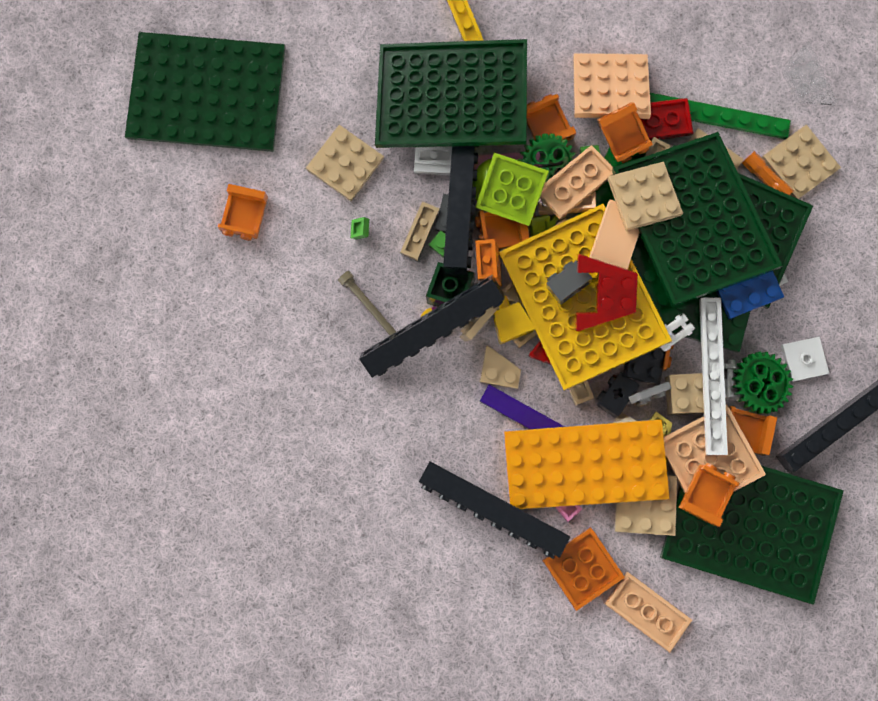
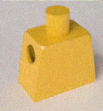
(511, 322)

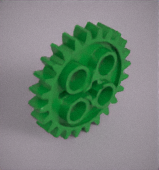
(545, 146)
(762, 382)

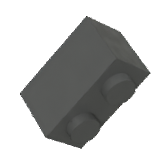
(567, 282)

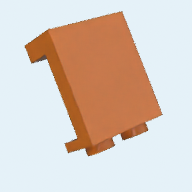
(547, 117)
(625, 133)
(243, 212)
(503, 230)
(488, 260)
(756, 429)
(709, 494)

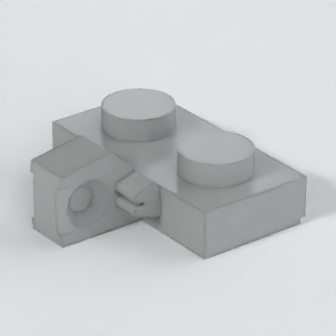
(643, 397)

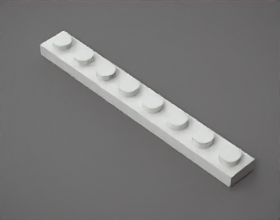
(713, 376)

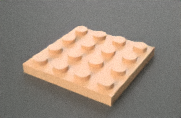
(609, 83)
(687, 451)

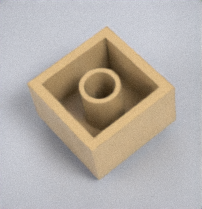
(685, 394)

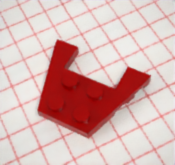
(614, 292)

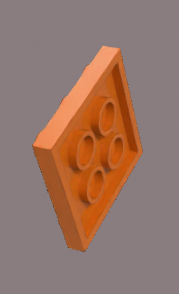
(584, 569)

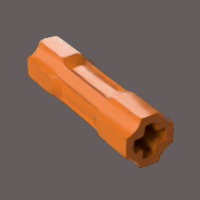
(757, 166)

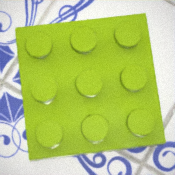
(512, 189)

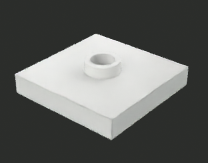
(805, 359)

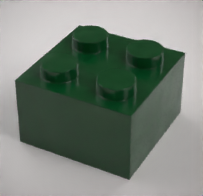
(447, 286)

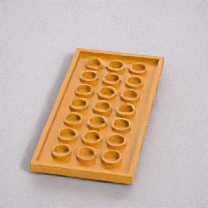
(586, 464)

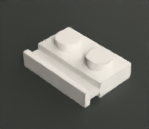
(433, 160)

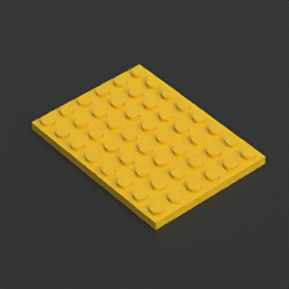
(592, 351)

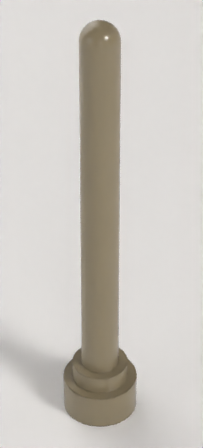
(348, 280)

